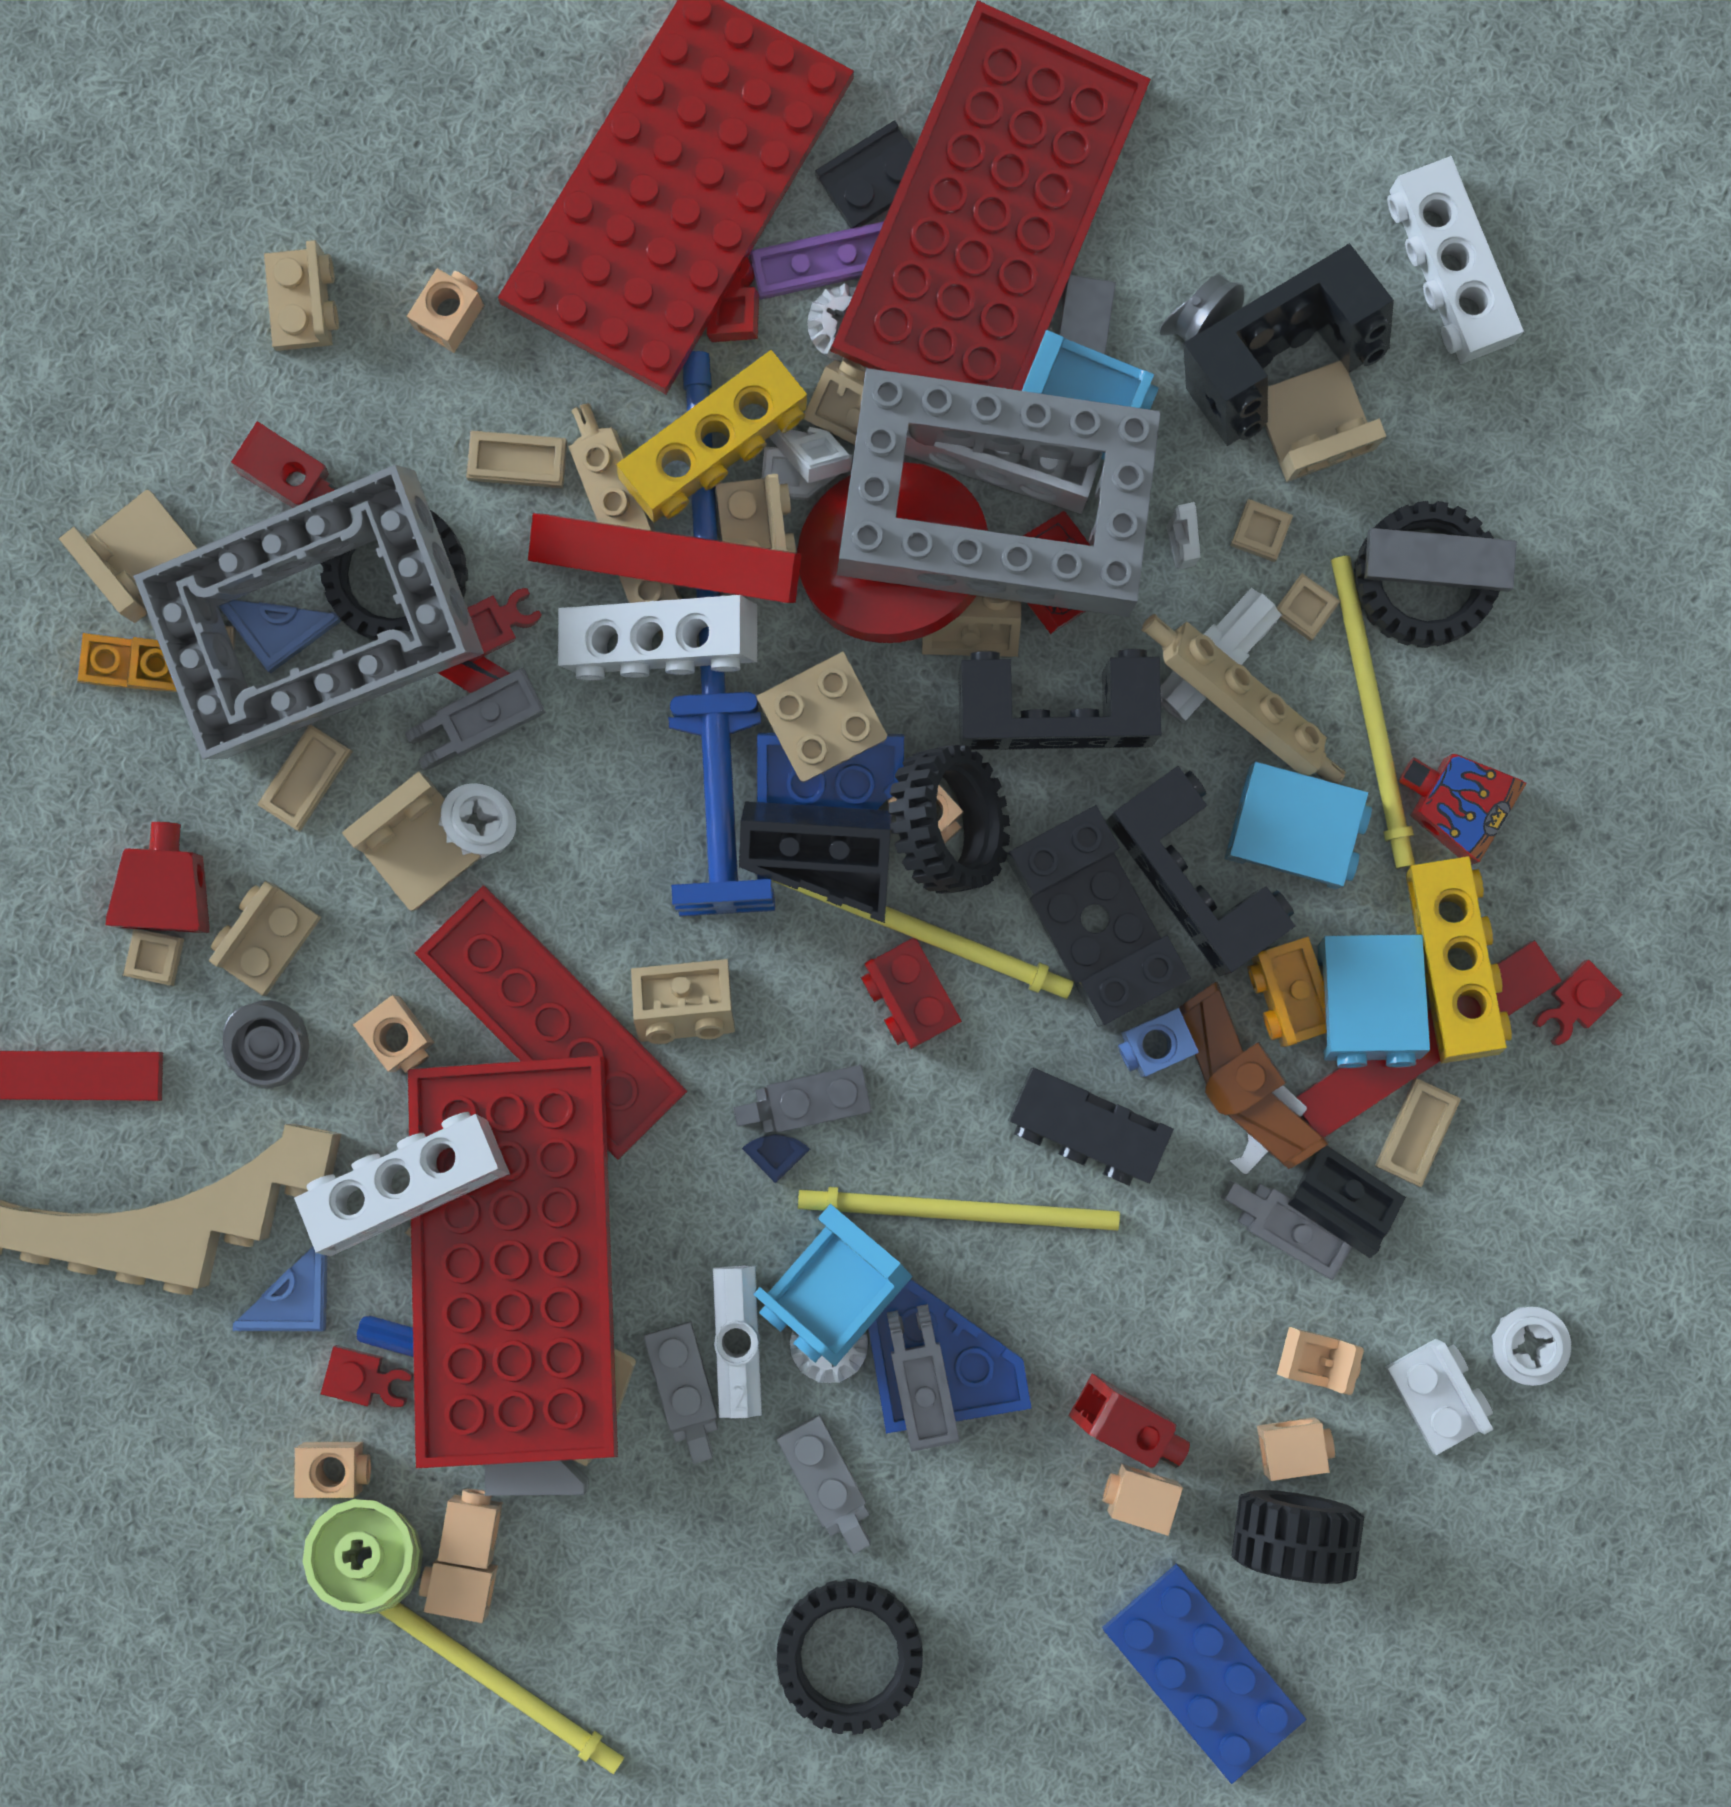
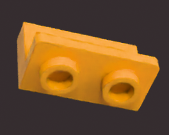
(1292, 991)

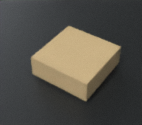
(1261, 530)
(1307, 607)
(153, 957)

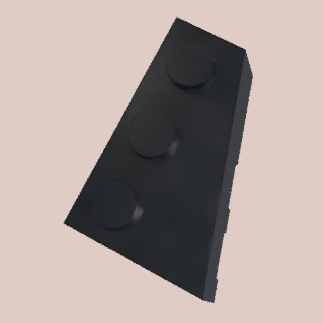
(821, 850)
(1089, 1127)

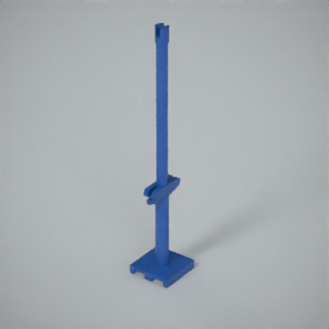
(714, 718)

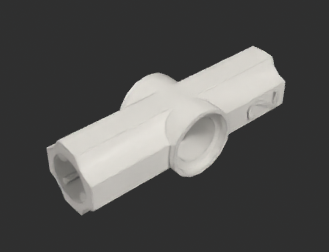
(1234, 636)
(737, 1373)

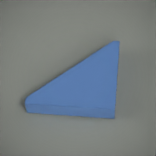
(277, 631)
(293, 1301)

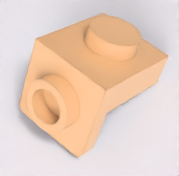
(1320, 1360)

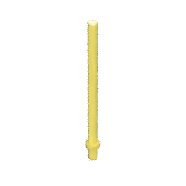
(1398, 831)
(1036, 976)
(959, 1209)
(503, 1686)

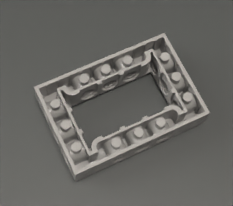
(987, 562)
(186, 619)

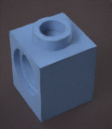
(1179, 1043)

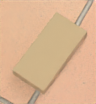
(516, 459)
(304, 778)
(1417, 1132)

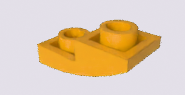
(123, 663)

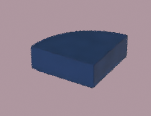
(776, 1154)

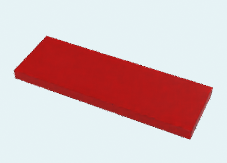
(546, 1011)

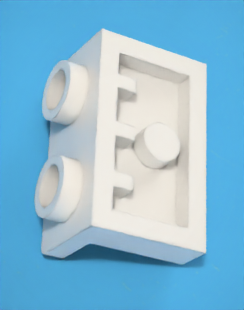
(1439, 1395)

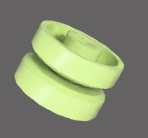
(333, 1553)

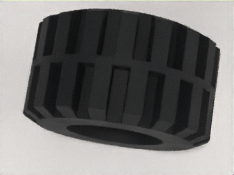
(1297, 1536)

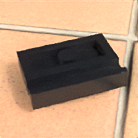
(867, 175)
(1347, 1201)

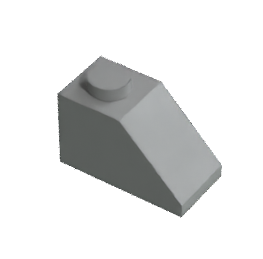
(535, 1479)

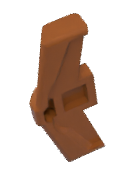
(1243, 1081)

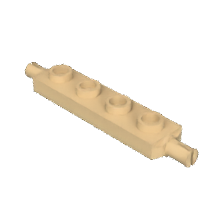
(612, 503)
(1244, 698)

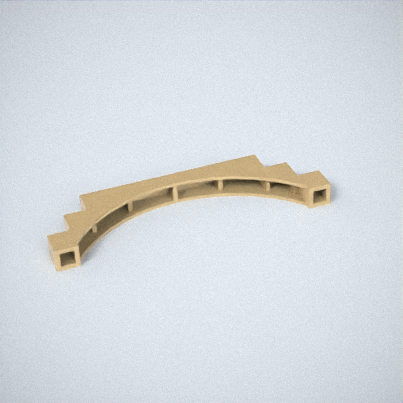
(181, 1236)

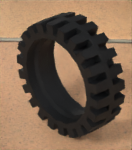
(339, 594)
(1395, 622)
(919, 826)
(861, 1715)

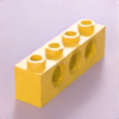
(761, 383)
(1457, 1035)

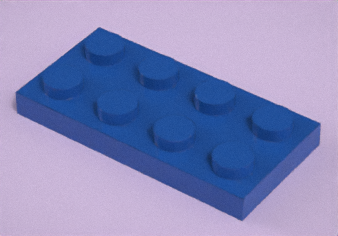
(1204, 1673)

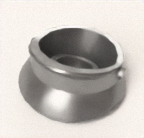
(1209, 305)
(265, 1043)

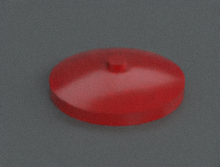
(875, 608)

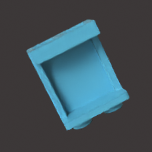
(1084, 374)
(1298, 825)
(1374, 999)
(834, 1289)

